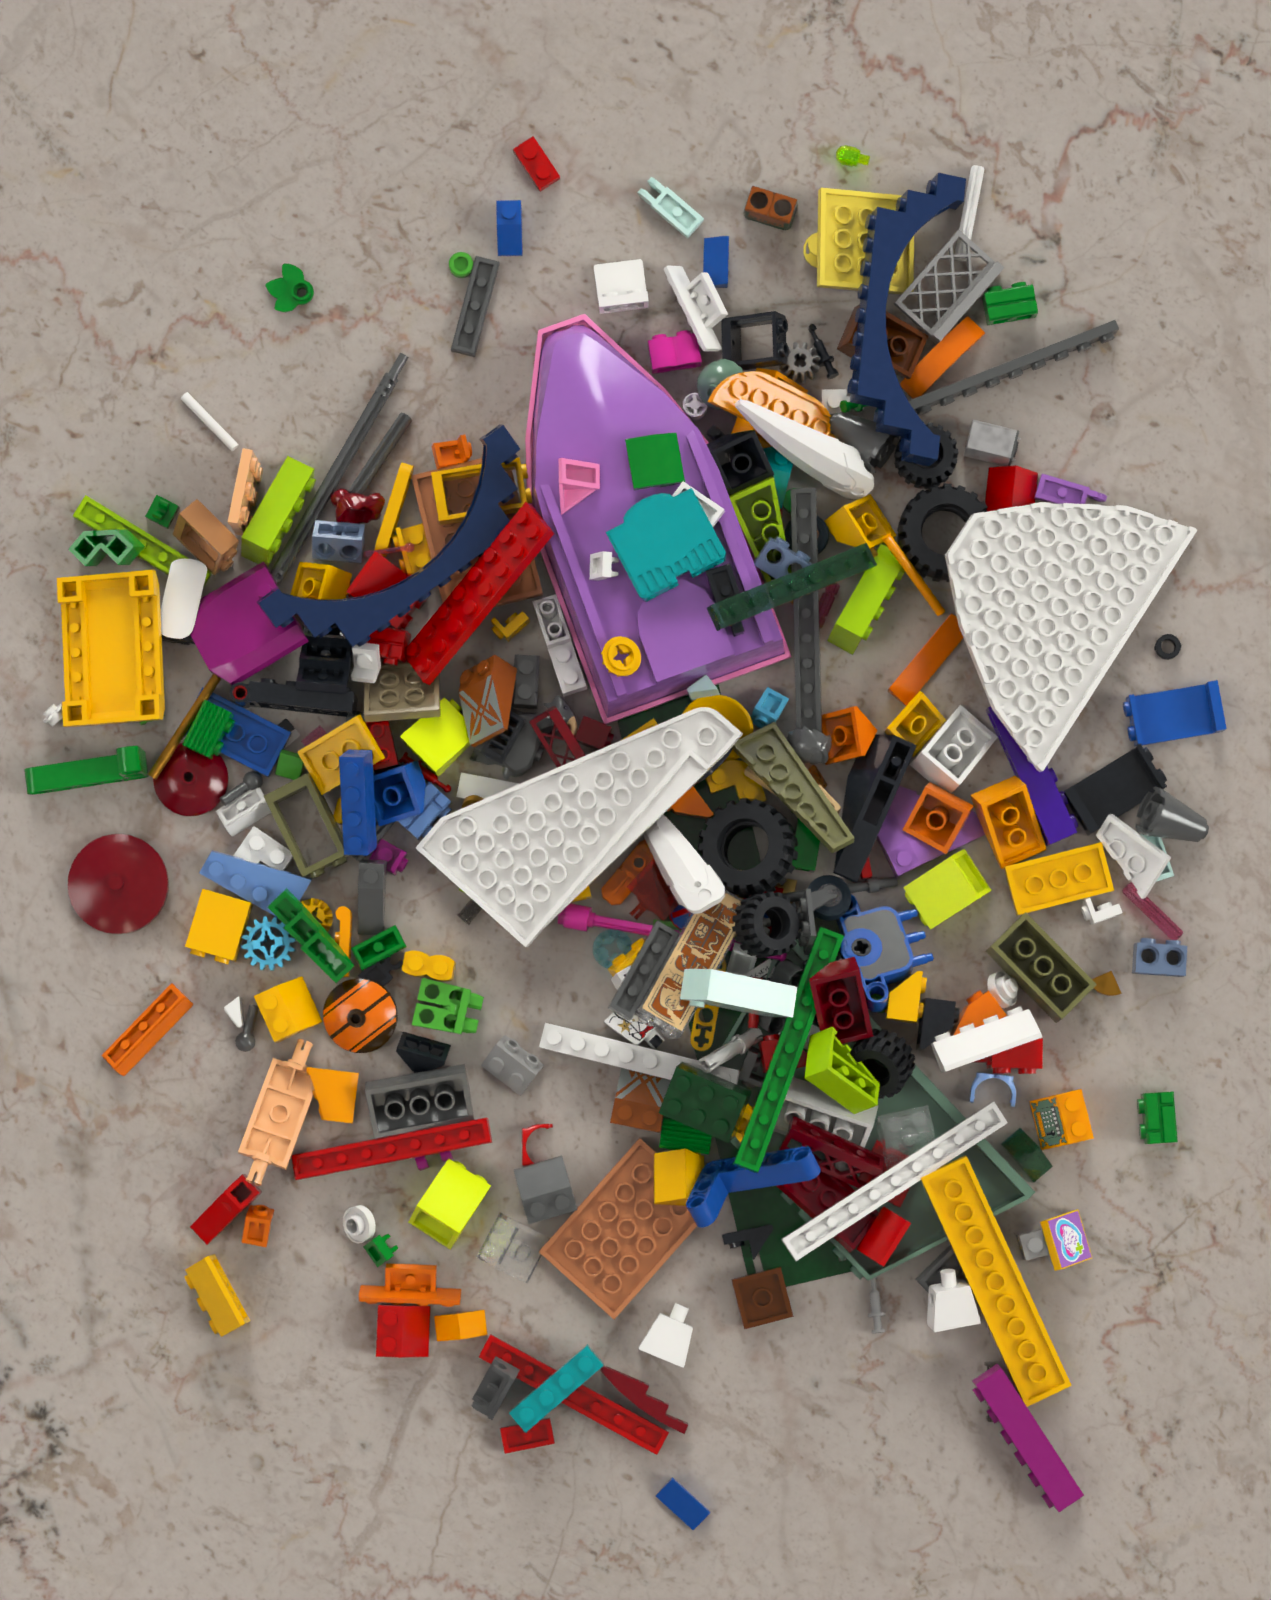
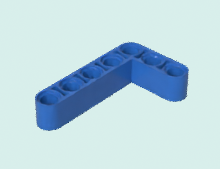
(723, 1177)

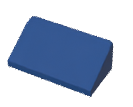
(716, 260)
(682, 1503)

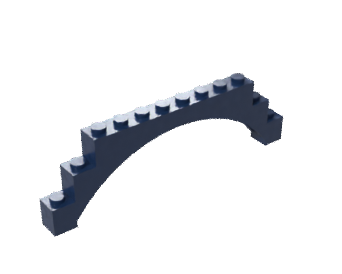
(873, 374)
(371, 612)

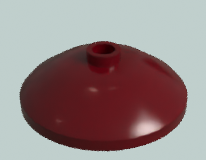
(198, 795)

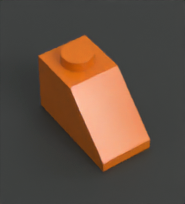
(691, 805)

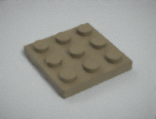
(400, 695)

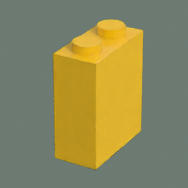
(218, 926)

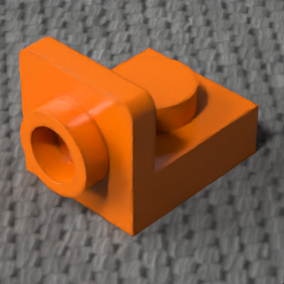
(257, 1225)

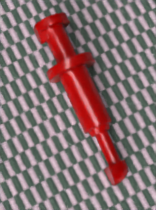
(427, 774)

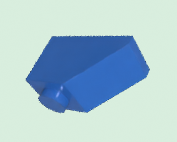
(509, 227)

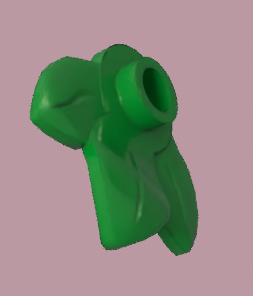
(286, 289)

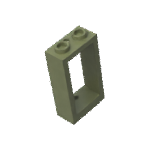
(290, 789)

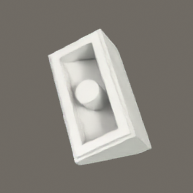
(243, 811)

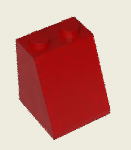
(376, 576)

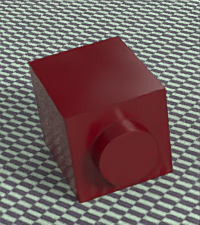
(594, 734)

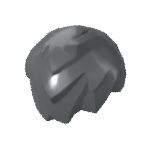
(810, 745)

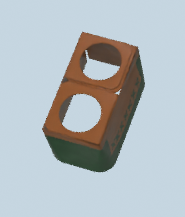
(773, 219)

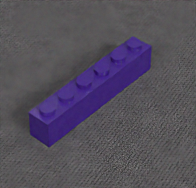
(1046, 799)

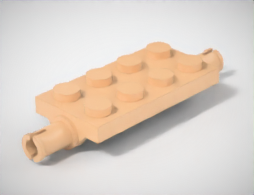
(278, 1114)

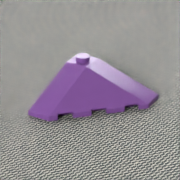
(906, 851)

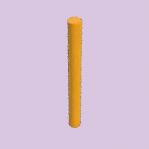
(913, 574)

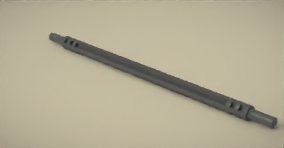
(337, 470)

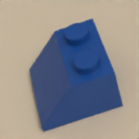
(399, 793)

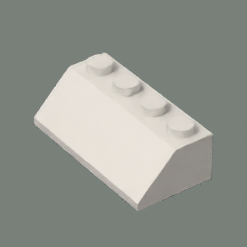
(985, 1040)
(819, 1109)

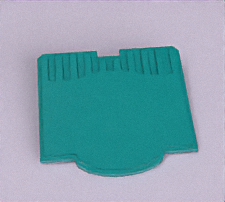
(664, 540)

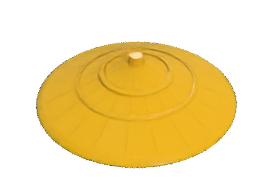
(731, 710)

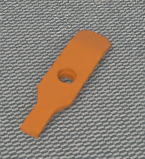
(615, 889)

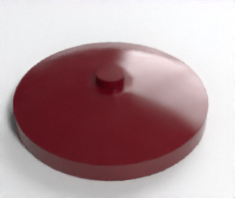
(118, 884)

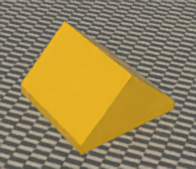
(917, 722)
(675, 1175)

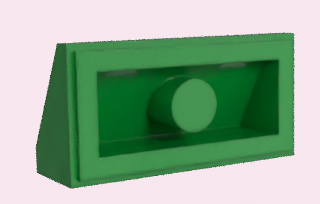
(378, 947)

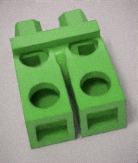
(453, 1009)

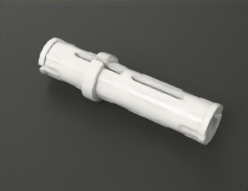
(736, 1046)

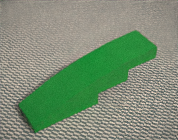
(311, 935)

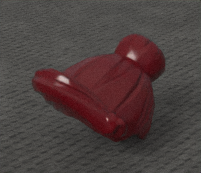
(357, 507)

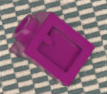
(395, 857)

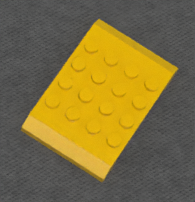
(111, 648)

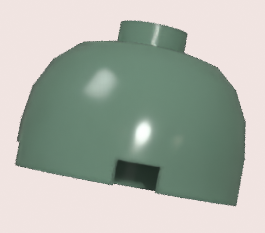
(712, 376)

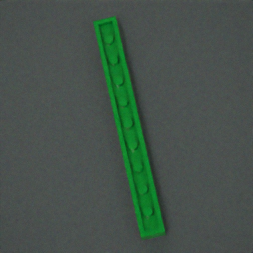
(785, 1056)

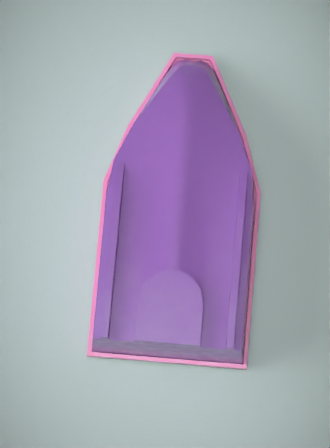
(582, 409)

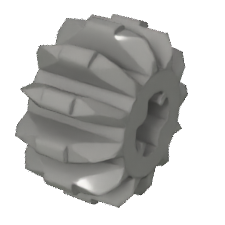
(809, 363)

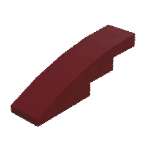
(636, 1391)

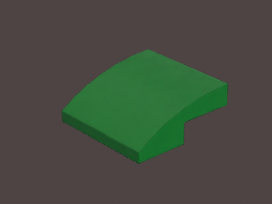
(655, 460)

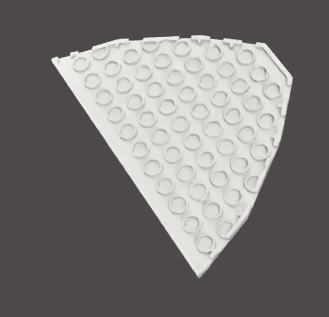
(1051, 603)

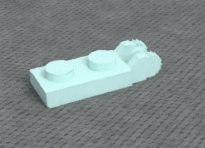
(672, 208)

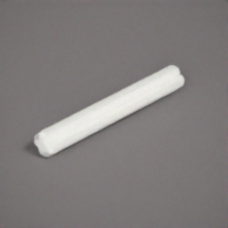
(970, 208)

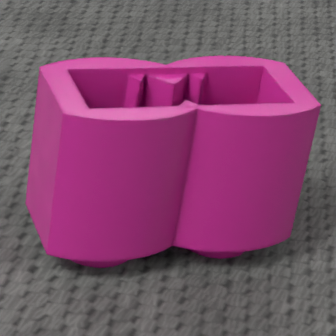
(674, 352)

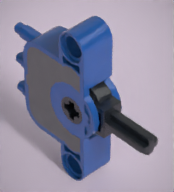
(884, 947)

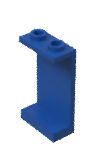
(1175, 714)

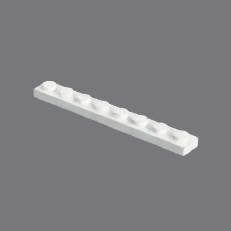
(621, 1053)

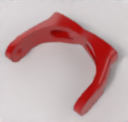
(525, 1134)

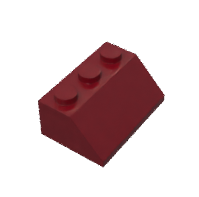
(841, 1000)

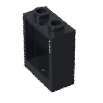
(731, 339)

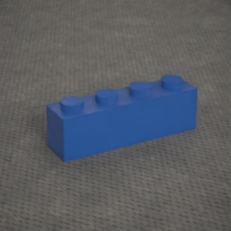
(358, 802)

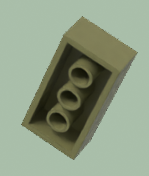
(1041, 967)

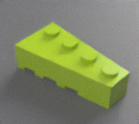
(277, 511)
(760, 517)
(866, 602)

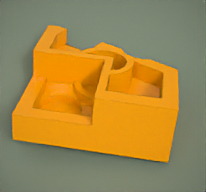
(334, 1093)

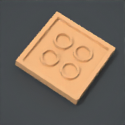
(244, 492)

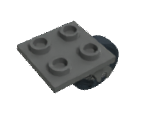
(826, 899)

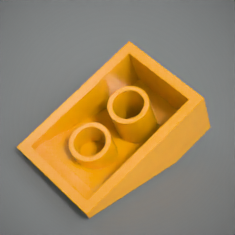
(1009, 821)

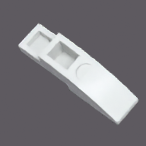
(559, 645)

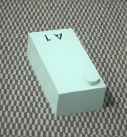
(737, 993)

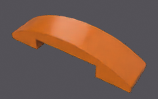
(942, 357)

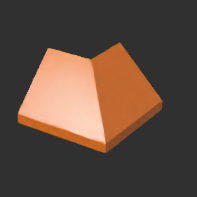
(849, 732)

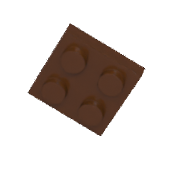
(762, 1297)

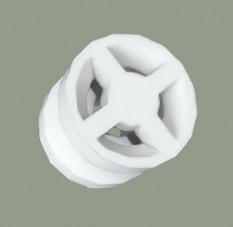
(693, 402)

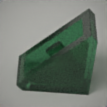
(1027, 1154)

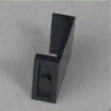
(1114, 788)

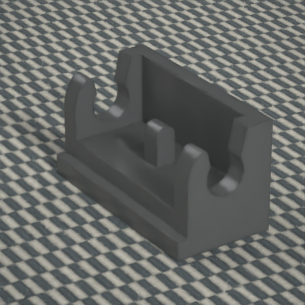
(494, 1387)

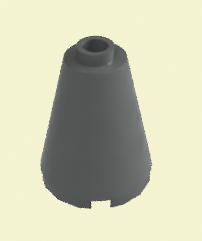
(861, 433)
(1169, 818)

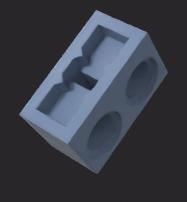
(338, 541)
(780, 567)
(1159, 964)

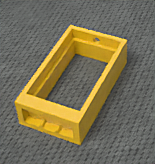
(469, 471)

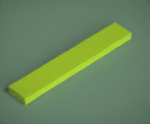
(155, 551)

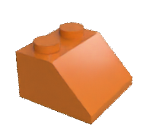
(938, 817)

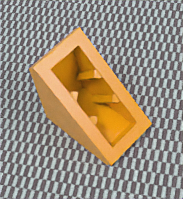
(460, 1325)

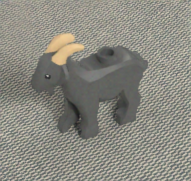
(527, 745)

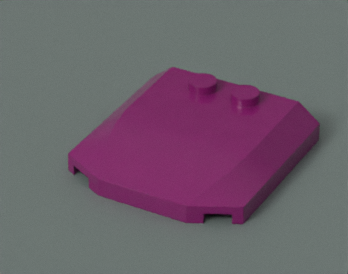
(235, 631)

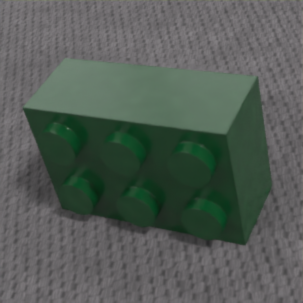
(705, 1102)

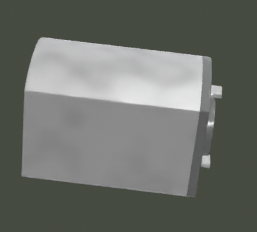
(992, 443)

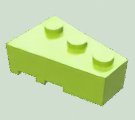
(838, 1074)

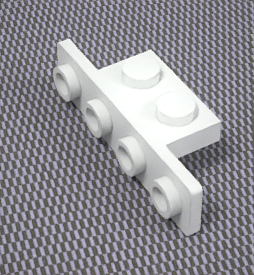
(700, 304)

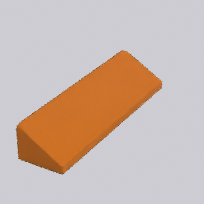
(927, 661)
(147, 1030)

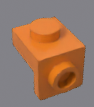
(452, 452)

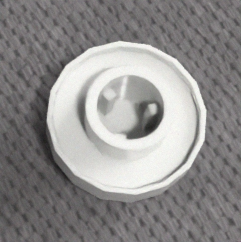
(1003, 988)
(359, 1224)

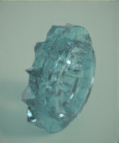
(607, 937)

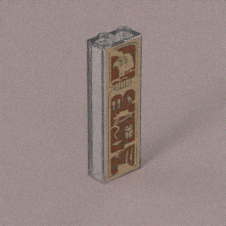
(700, 945)

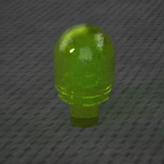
(851, 156)

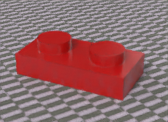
(536, 163)
(516, 1439)

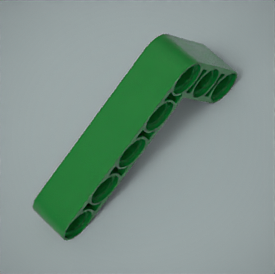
(125, 766)

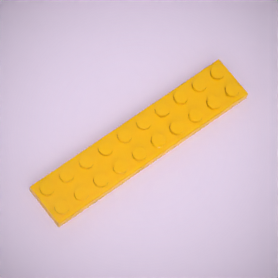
(995, 1281)

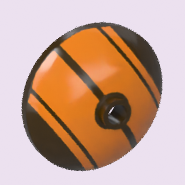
(376, 1013)

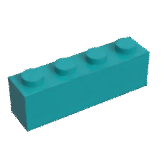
(556, 1388)

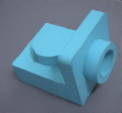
(768, 708)

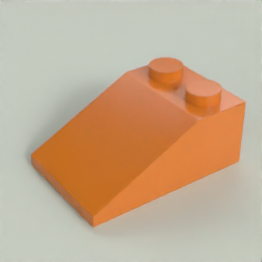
(979, 1007)

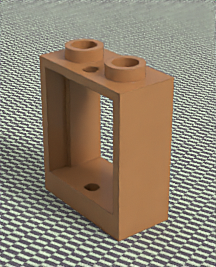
(206, 537)

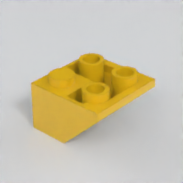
(904, 1000)

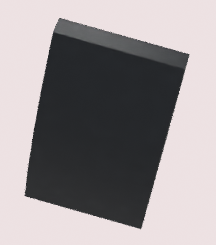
(324, 663)

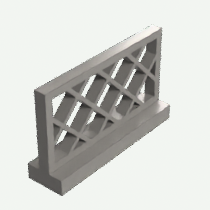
(964, 301)

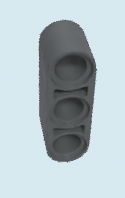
(785, 973)

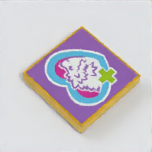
(1066, 1240)

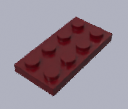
(822, 1193)

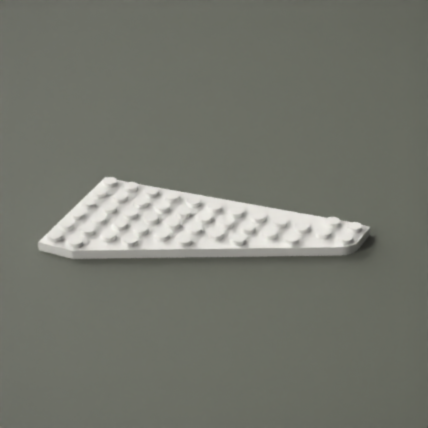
(553, 835)

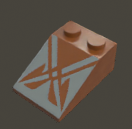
(487, 698)
(639, 1100)

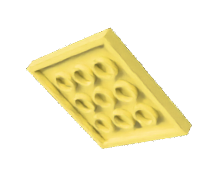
(842, 237)

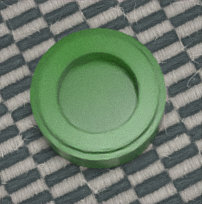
(461, 264)

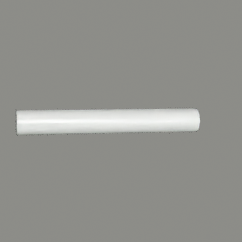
(209, 421)

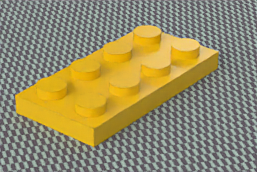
(1059, 878)

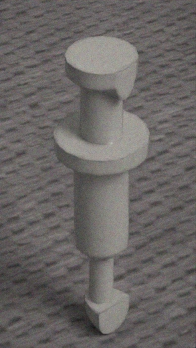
(876, 1308)

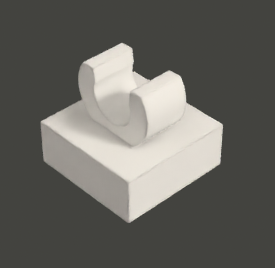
(601, 565)

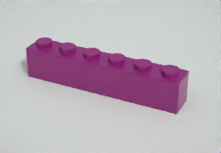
(1027, 1437)

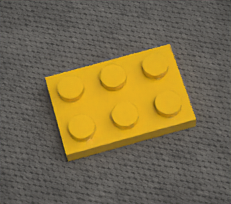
(323, 754)

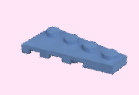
(252, 880)

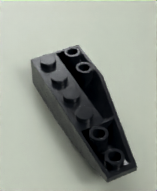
(868, 797)

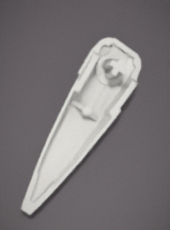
(817, 454)
(689, 877)

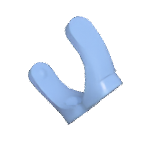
(983, 1076)

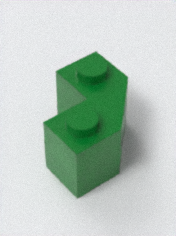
(94, 545)

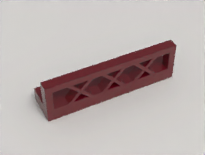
(564, 731)
(838, 1148)

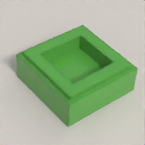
(289, 765)

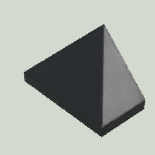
(422, 1053)

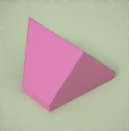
(576, 481)

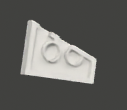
(1134, 853)

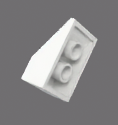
(954, 750)

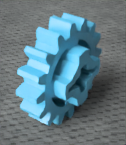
(266, 927)

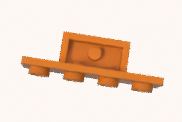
(410, 1285)

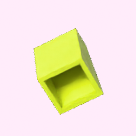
(438, 739)
(946, 889)
(449, 1203)

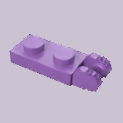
(1061, 491)

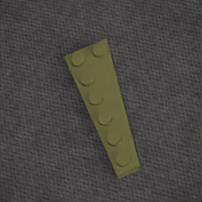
(785, 774)

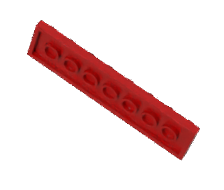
(478, 593)

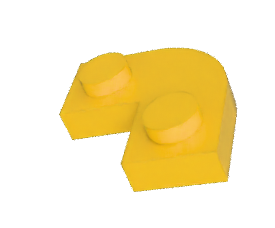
(732, 774)

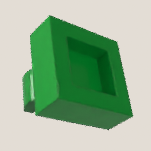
(162, 511)
(379, 1251)

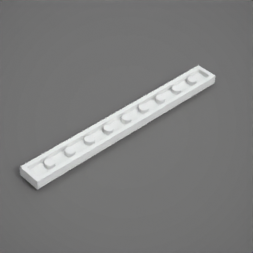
(894, 1181)

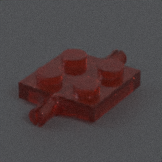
(652, 893)

